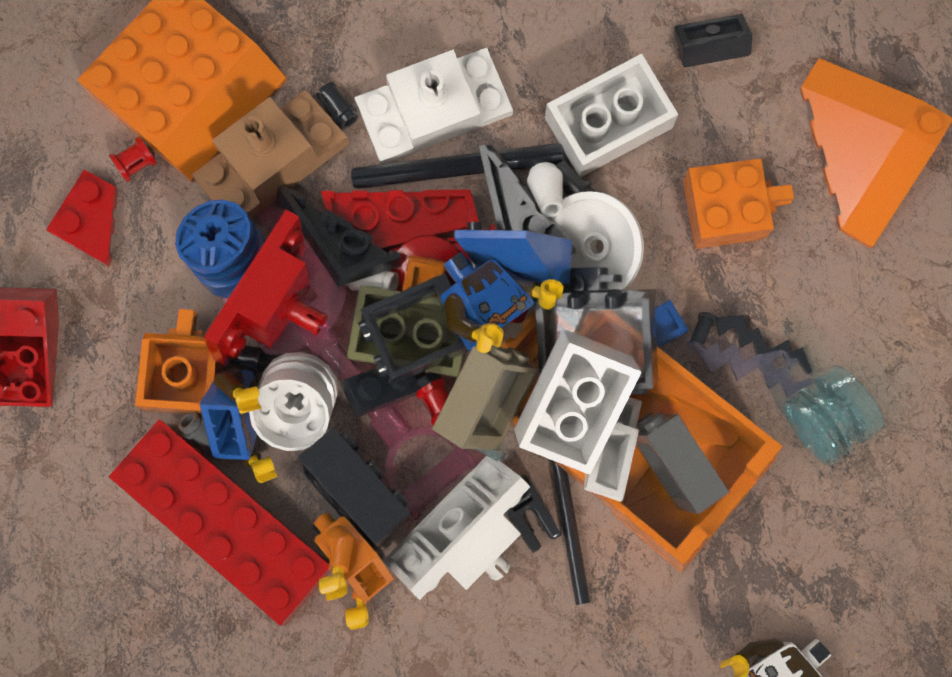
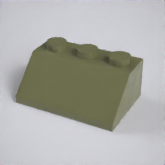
(407, 333)

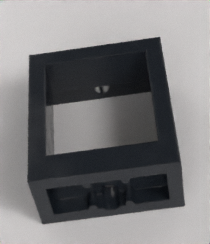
(393, 304)

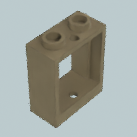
(485, 398)

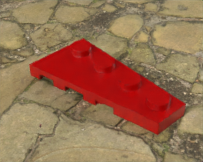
(402, 215)

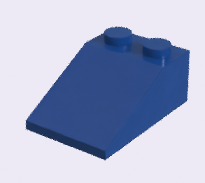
(520, 252)

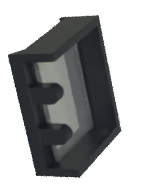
(609, 317)

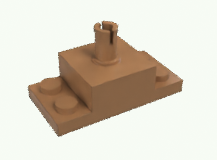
(269, 151)

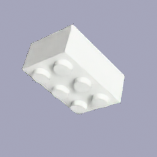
(610, 115)
(576, 401)

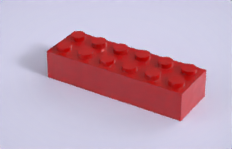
(221, 522)

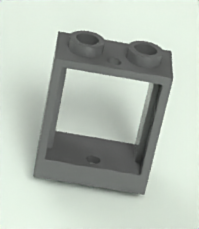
(679, 462)

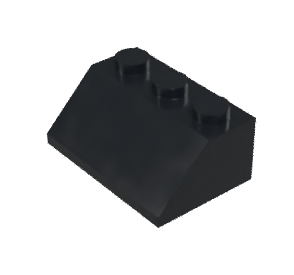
(353, 487)

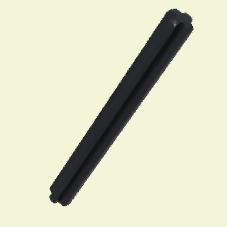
(451, 166)

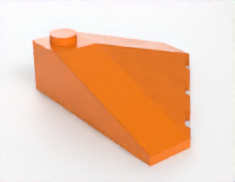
(871, 143)

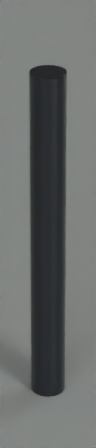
(571, 535)

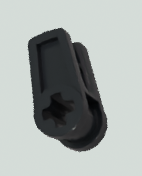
(532, 502)

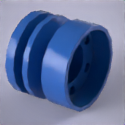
(218, 244)

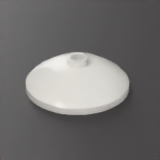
(602, 217)

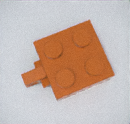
(732, 203)
(175, 368)

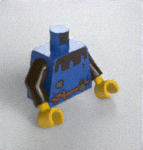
(489, 300)
(228, 421)

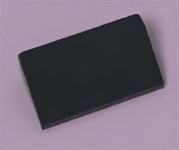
(713, 40)

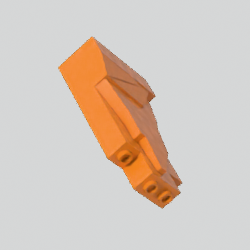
(727, 438)

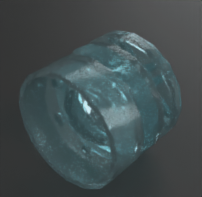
(833, 415)

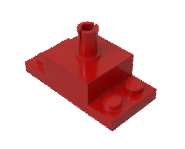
(267, 296)

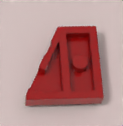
(87, 217)

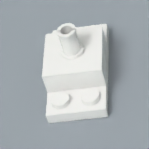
(433, 103)
(462, 532)

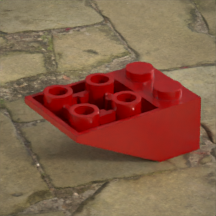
(28, 346)

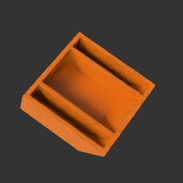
(181, 79)

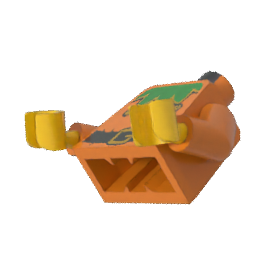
(352, 563)

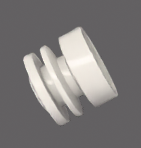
(295, 401)

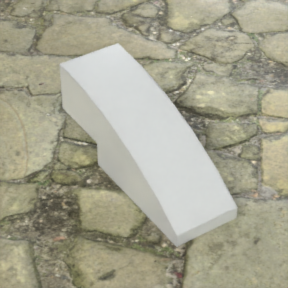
(614, 463)

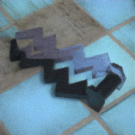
(762, 360)

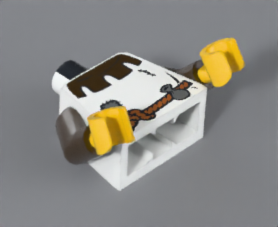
(777, 659)

